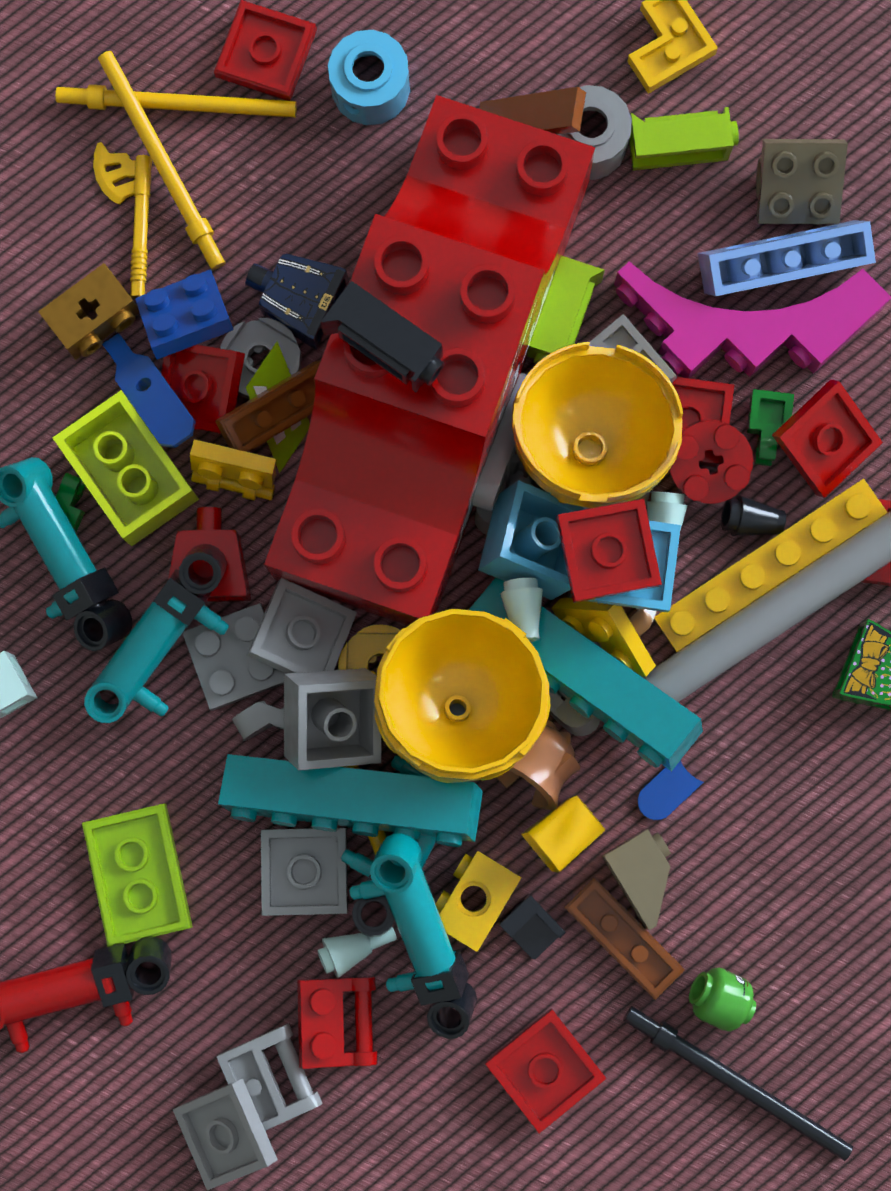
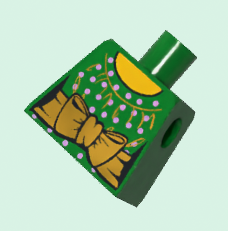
(867, 668)

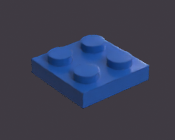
(183, 314)

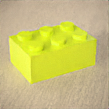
(125, 468)

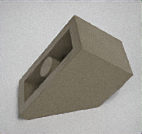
(641, 873)

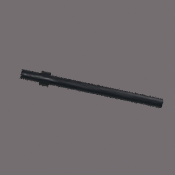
(665, 1037)

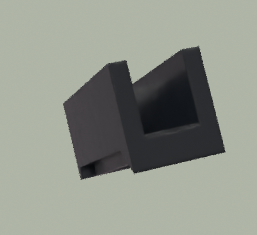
(384, 337)

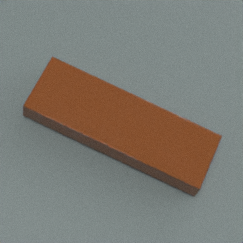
(551, 111)
(270, 411)
(624, 938)

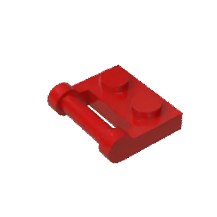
(323, 1022)

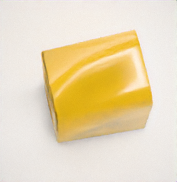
(563, 833)

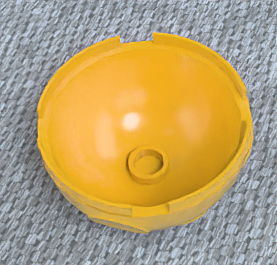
(596, 424)

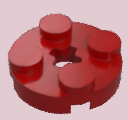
(731, 474)

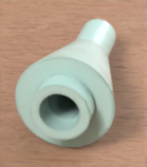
(346, 951)

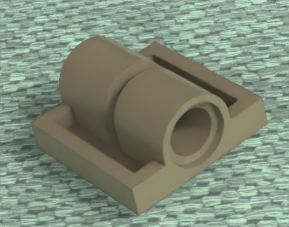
(800, 181)

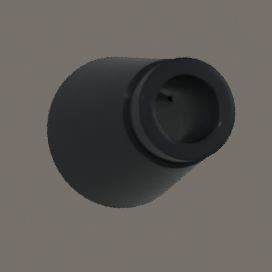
(750, 517)

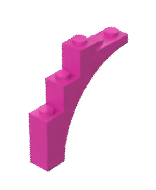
(750, 338)

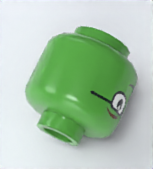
(722, 999)

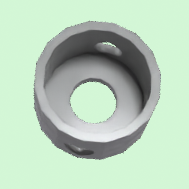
(613, 143)

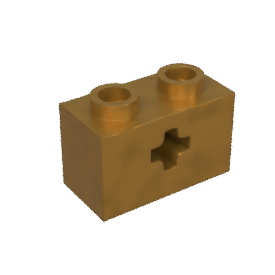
(95, 292)

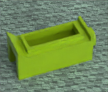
(682, 139)
(564, 307)

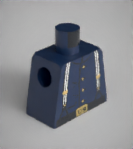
(298, 294)

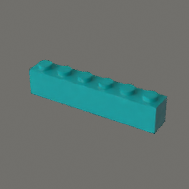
(606, 688)
(351, 799)

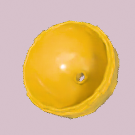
(468, 662)

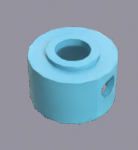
(374, 100)

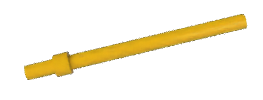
(98, 97)
(197, 227)

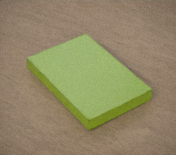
(137, 875)

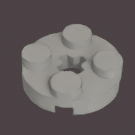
(261, 336)

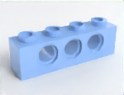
(786, 257)

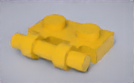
(233, 470)

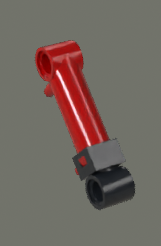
(105, 978)

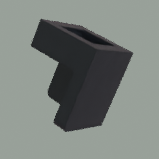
(531, 927)

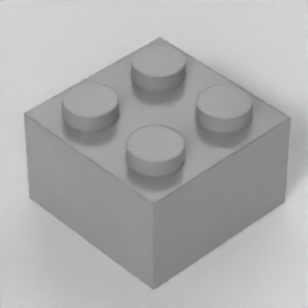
(330, 719)

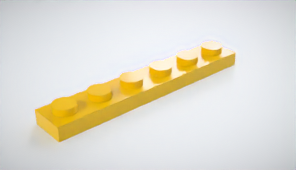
(770, 565)

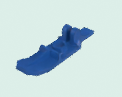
(158, 404)

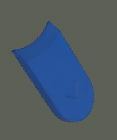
(666, 792)

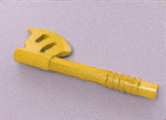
(140, 188)

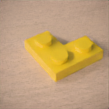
(679, 45)
(609, 628)

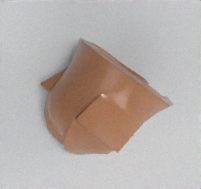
(545, 766)

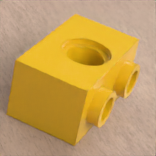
(498, 884)

